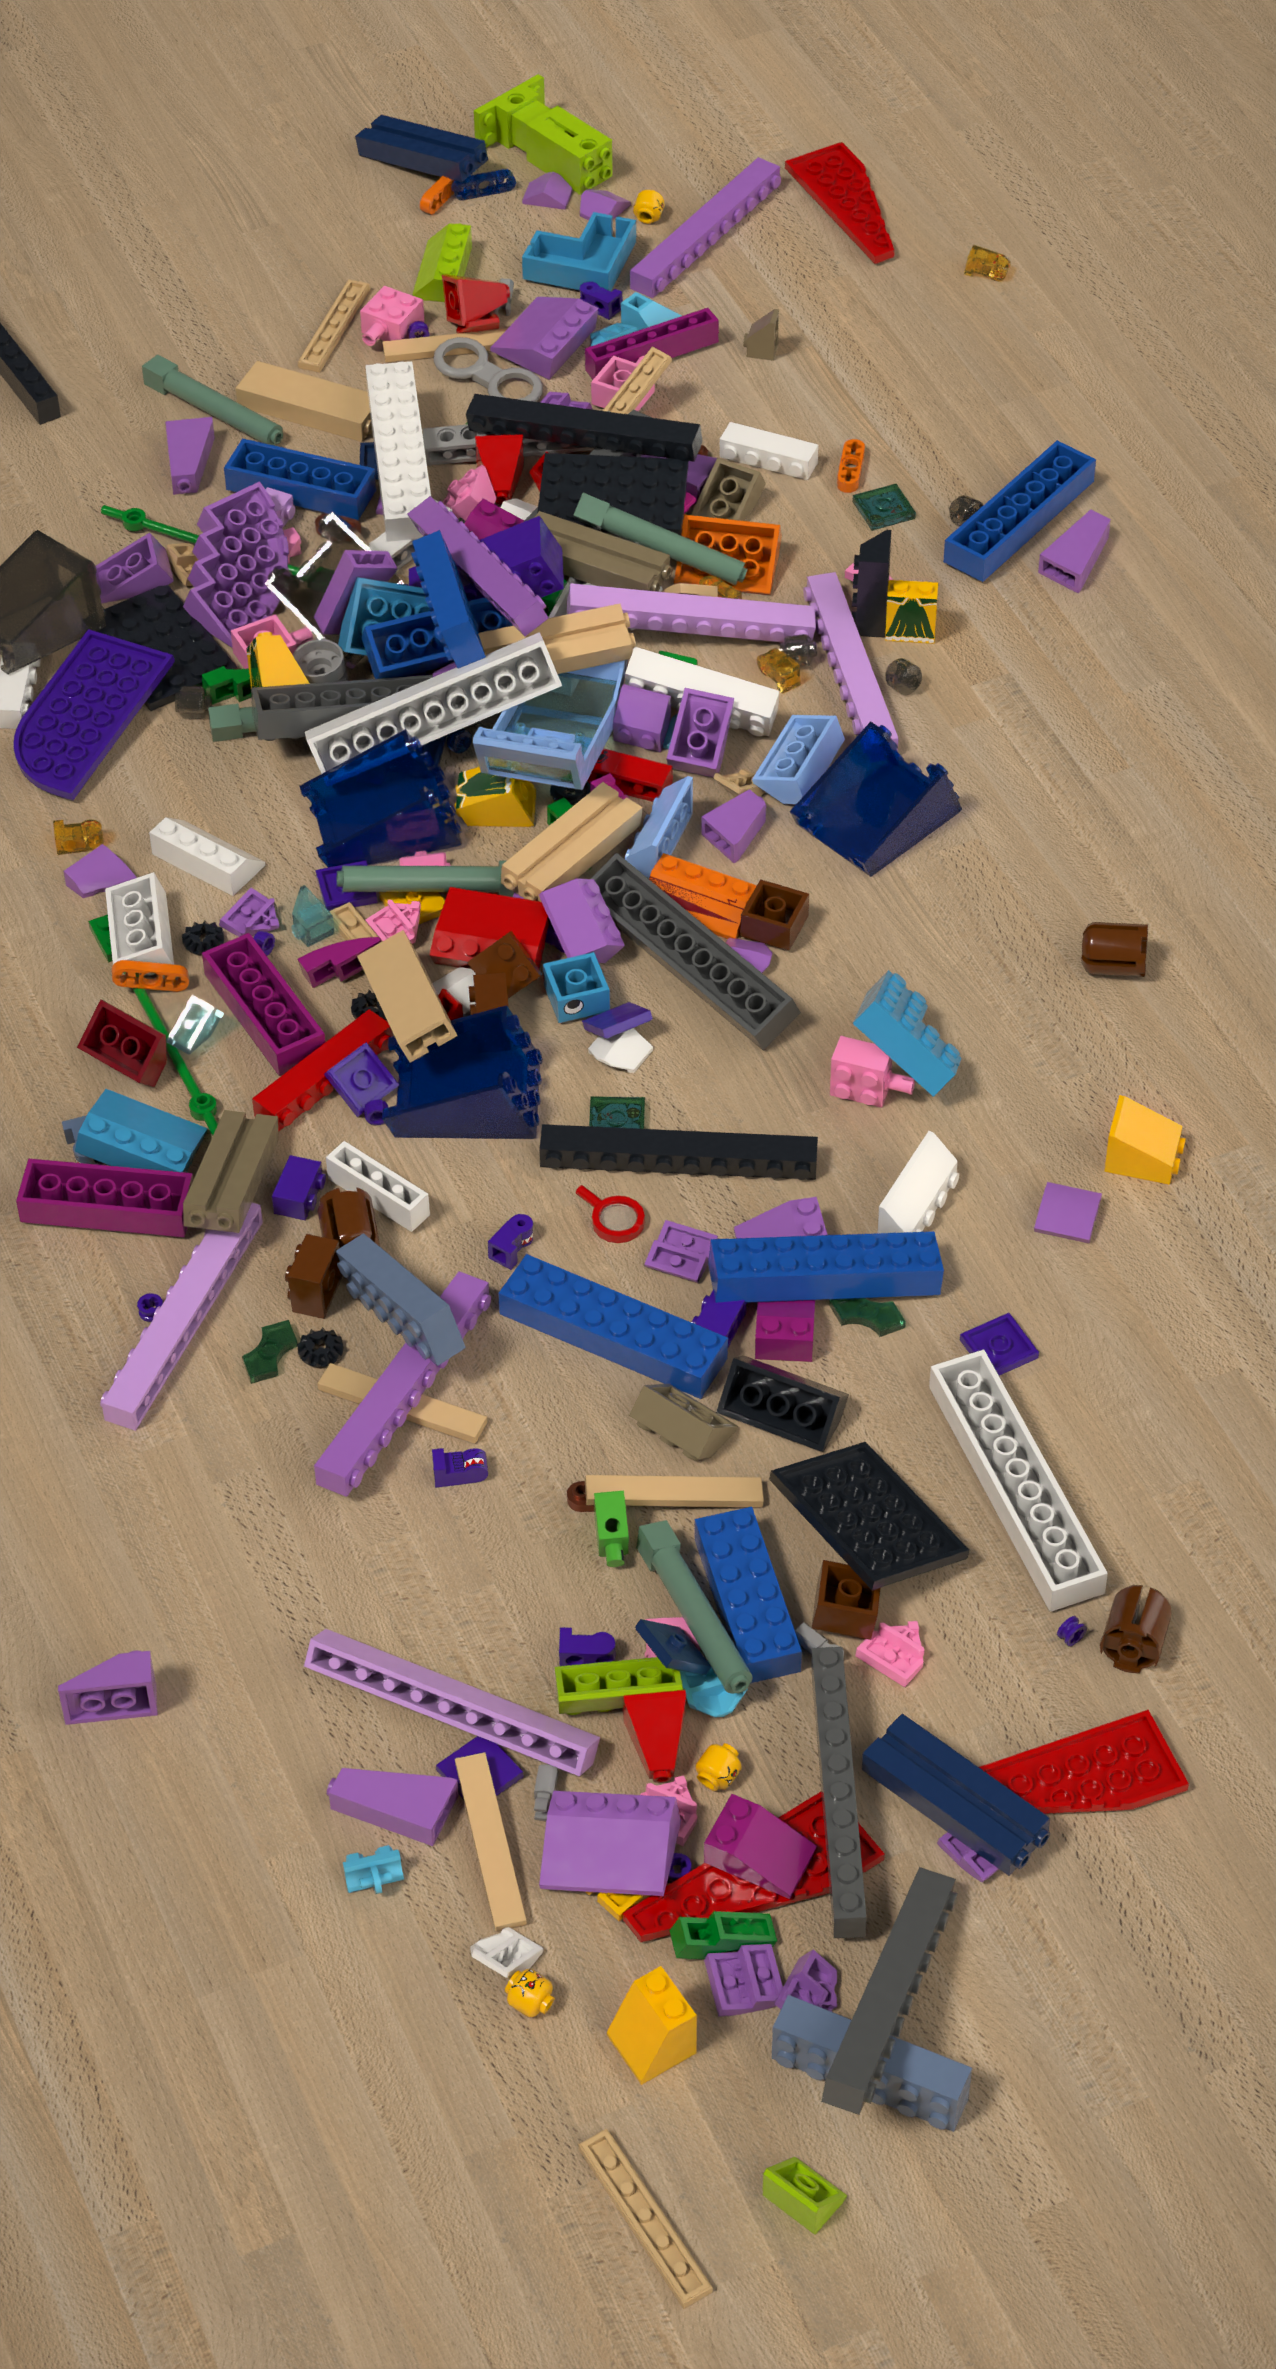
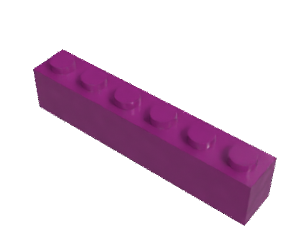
(670, 337)

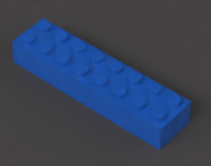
(1019, 511)
(825, 1267)
(613, 1326)

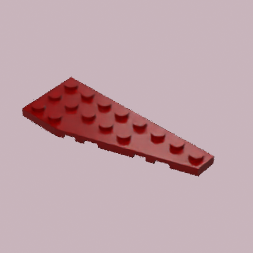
(844, 192)
(1096, 1769)
(713, 1889)

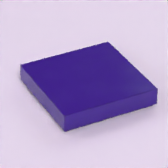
(333, 895)
(617, 1020)
(361, 1078)
(1003, 1343)
(502, 1768)

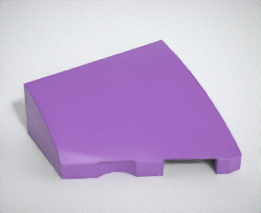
(97, 872)
(812, 1982)

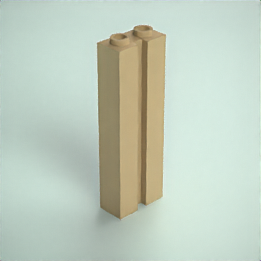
(306, 400)
(576, 638)
(572, 843)
(406, 995)

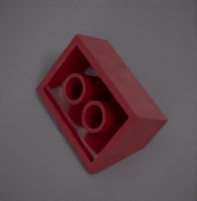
(125, 1044)

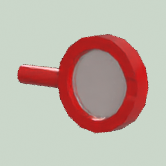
(615, 1217)

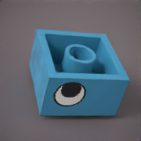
(576, 987)

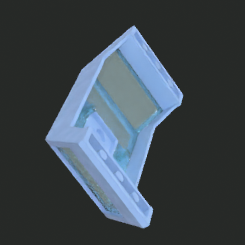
(556, 733)

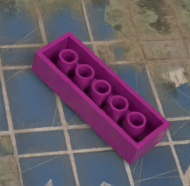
(262, 1002)
(103, 1197)

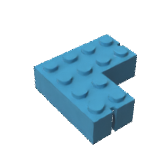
(573, 261)
(893, 1021)

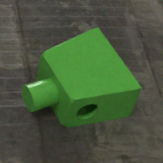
(611, 1527)

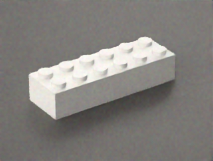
(753, 703)

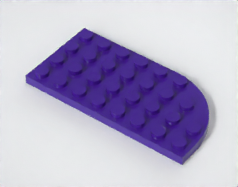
(85, 711)

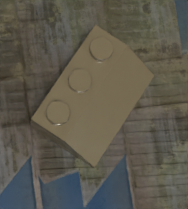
(681, 1421)

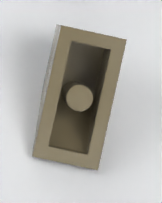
(763, 337)

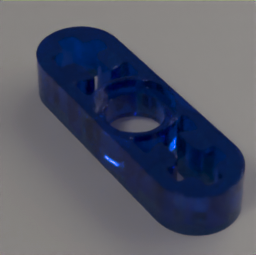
(492, 189)

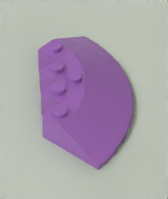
(235, 556)

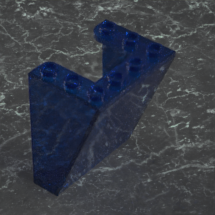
(875, 803)
(383, 805)
(471, 1085)

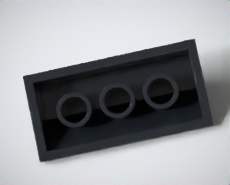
(872, 585)
(781, 1402)

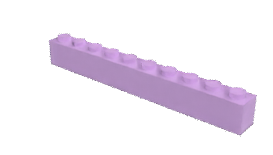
(698, 613)
(847, 654)
(176, 1322)
(452, 1702)

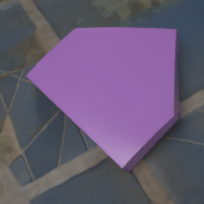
(250, 914)

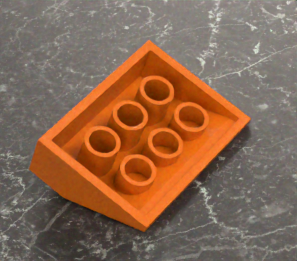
(744, 540)

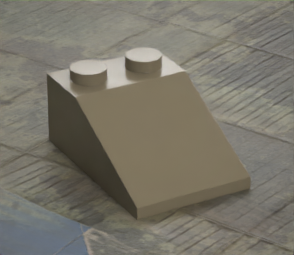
(729, 492)

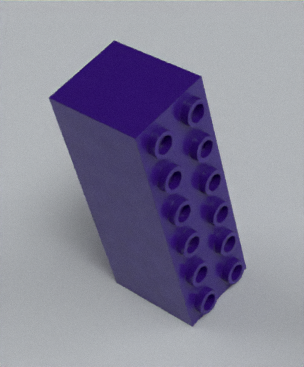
(528, 552)

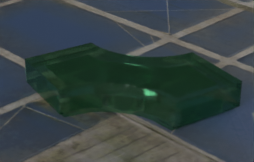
(878, 1316)
(264, 1359)

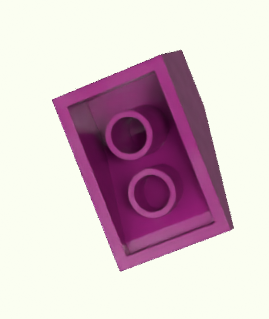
(490, 519)
(785, 1330)
(758, 1847)

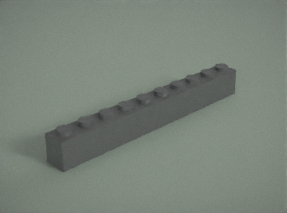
(838, 1793)
(889, 1992)

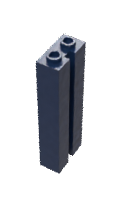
(421, 148)
(956, 1795)

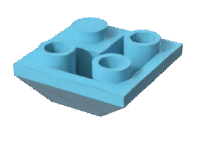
(644, 312)

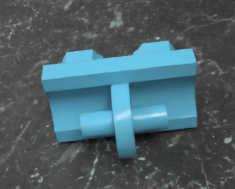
(373, 1870)

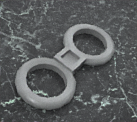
(484, 371)

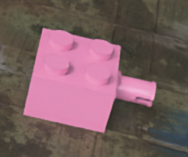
(390, 315)
(610, 380)
(244, 635)
(864, 1073)

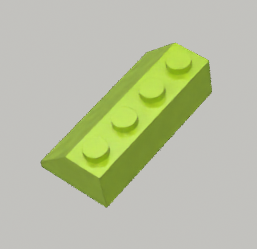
(444, 254)
(604, 1684)

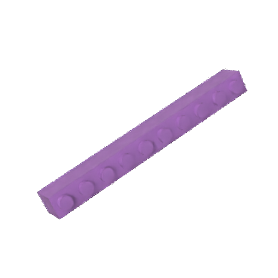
(704, 227)
(482, 567)
(394, 1396)

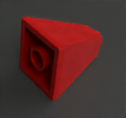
(471, 297)
(503, 461)
(656, 1730)

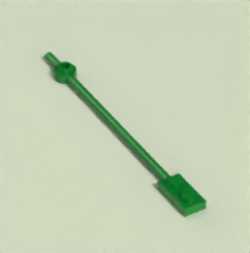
(135, 520)
(201, 1105)

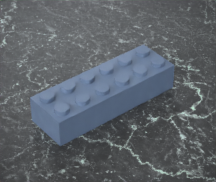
(400, 1300)
(913, 2078)

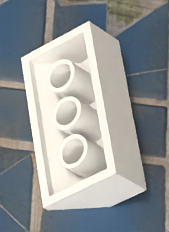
(203, 855)
(139, 921)
(919, 1188)

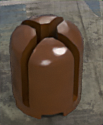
(1115, 949)
(347, 1216)
(1123, 1631)

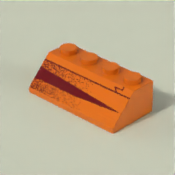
(704, 893)

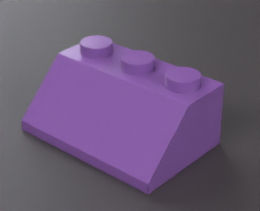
(582, 919)

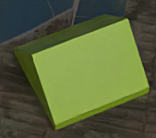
(801, 2193)

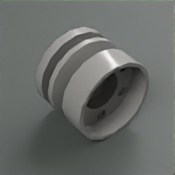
(321, 661)

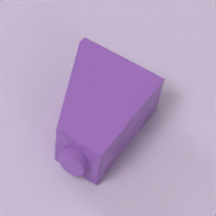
(734, 824)

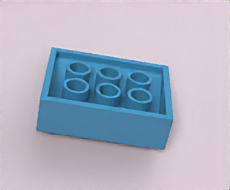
(376, 603)
(138, 1135)

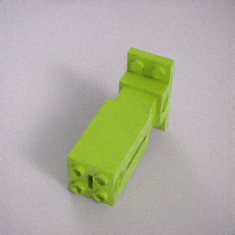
(550, 137)

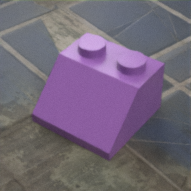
(642, 718)

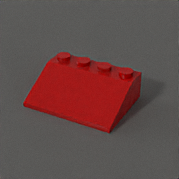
(478, 919)

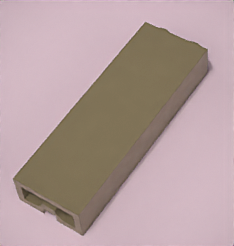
(606, 558)
(230, 1172)

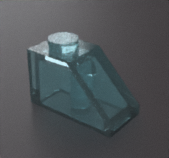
(310, 918)
(194, 1025)

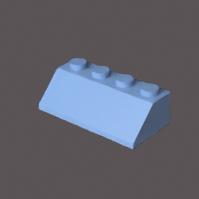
(799, 756)
(663, 826)

